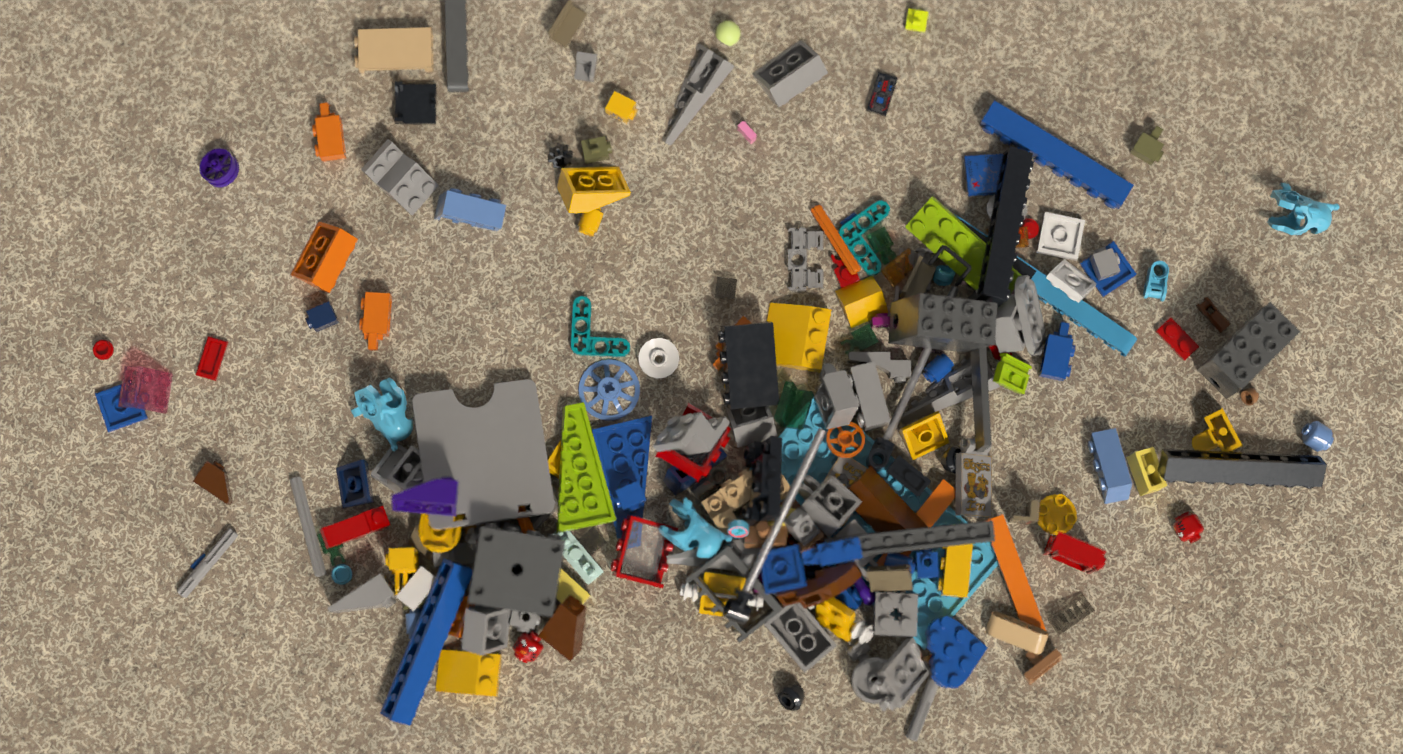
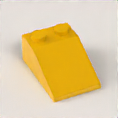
(591, 187)
(468, 673)

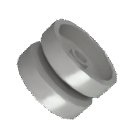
(862, 677)

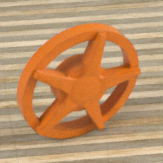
(845, 440)

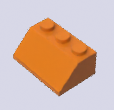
(324, 256)

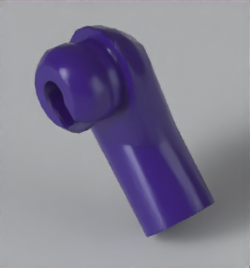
(864, 591)

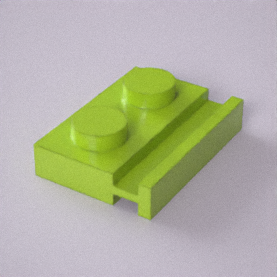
(1012, 373)

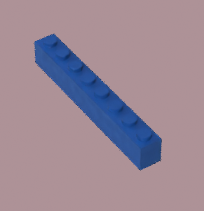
(1056, 155)
(426, 642)

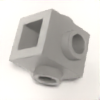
(524, 626)

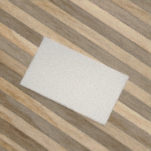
(416, 588)

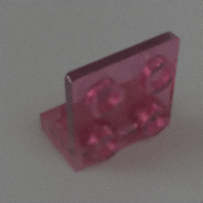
(145, 389)

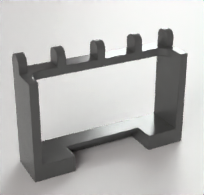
(736, 558)

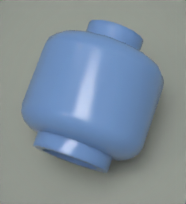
(1317, 436)

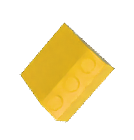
(799, 335)

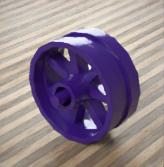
(227, 171)

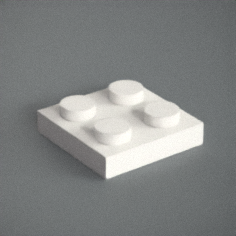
(1060, 236)
(1071, 281)

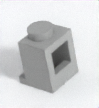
(801, 526)

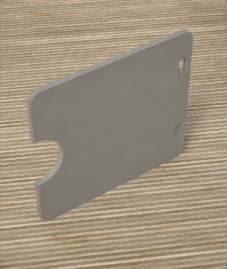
(489, 449)

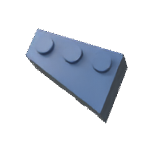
(470, 209)
(1110, 466)

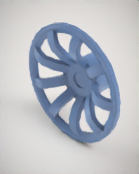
(609, 389)

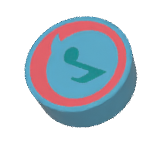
(738, 529)

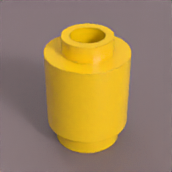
(590, 222)

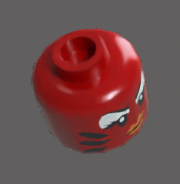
(1188, 527)
(528, 647)

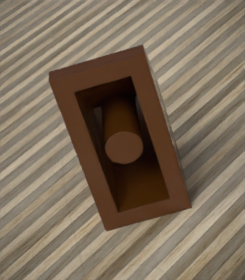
(215, 481)

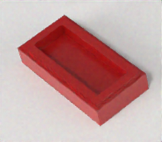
(211, 358)

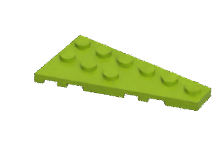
(582, 484)

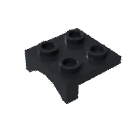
(415, 104)

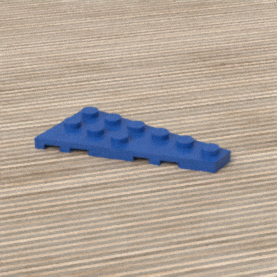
(624, 458)

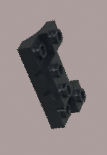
(766, 465)

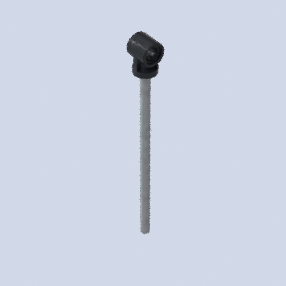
(883, 446)
(738, 609)

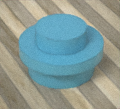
(341, 574)

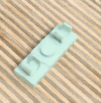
(579, 558)

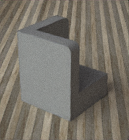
(585, 66)

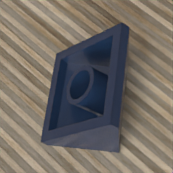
(355, 484)

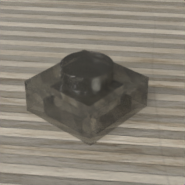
(725, 288)
(592, 541)

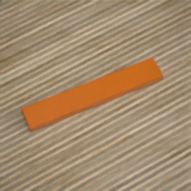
(931, 509)
(1014, 574)

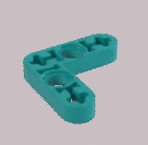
(857, 238)
(590, 342)

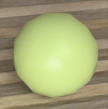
(728, 33)

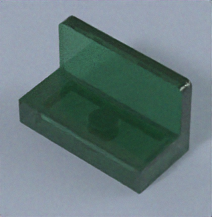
(793, 407)

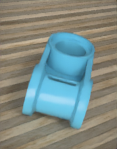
(1156, 285)

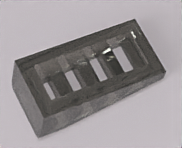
(1056, 623)

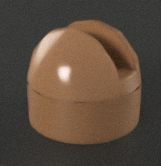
(1254, 394)

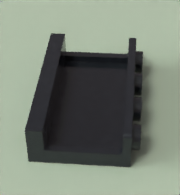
(749, 365)

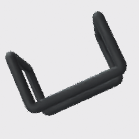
(944, 247)

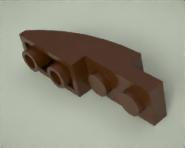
(827, 584)

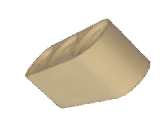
(1016, 632)

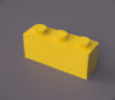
(956, 571)

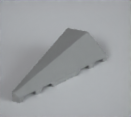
(701, 83)
(949, 391)
(690, 557)

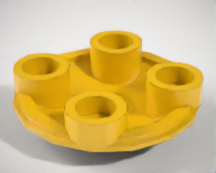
(1056, 514)

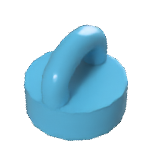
(943, 275)

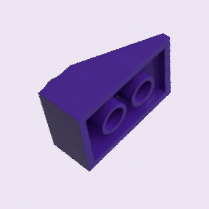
(432, 497)

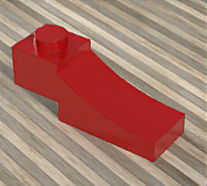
(355, 527)

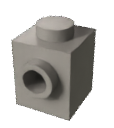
(1105, 263)

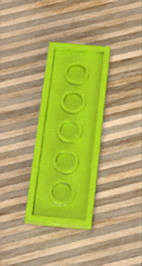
(937, 227)

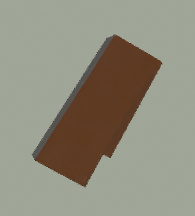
(882, 505)

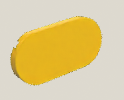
(438, 540)

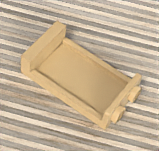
(394, 49)

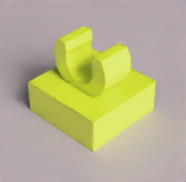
(916, 20)

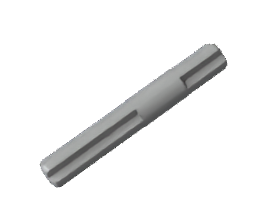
(207, 563)
(922, 709)

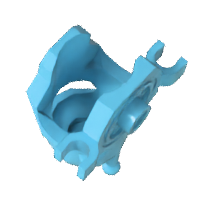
(1317, 214)
(385, 411)
(698, 531)

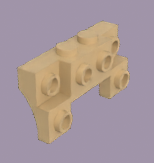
(732, 497)

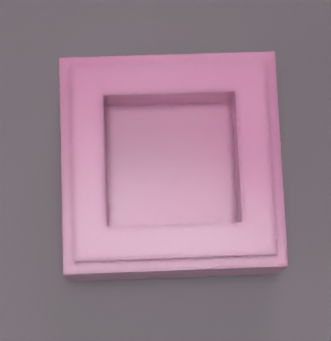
(747, 132)

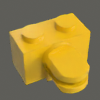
(1219, 433)
(404, 562)

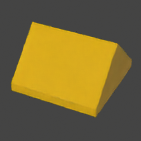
(861, 301)
(924, 435)

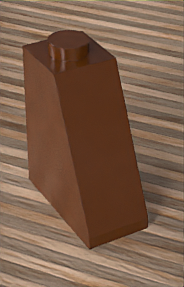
(566, 628)

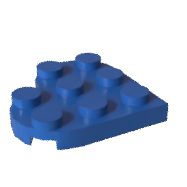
(953, 652)

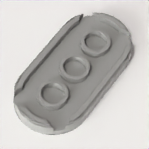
(1030, 315)

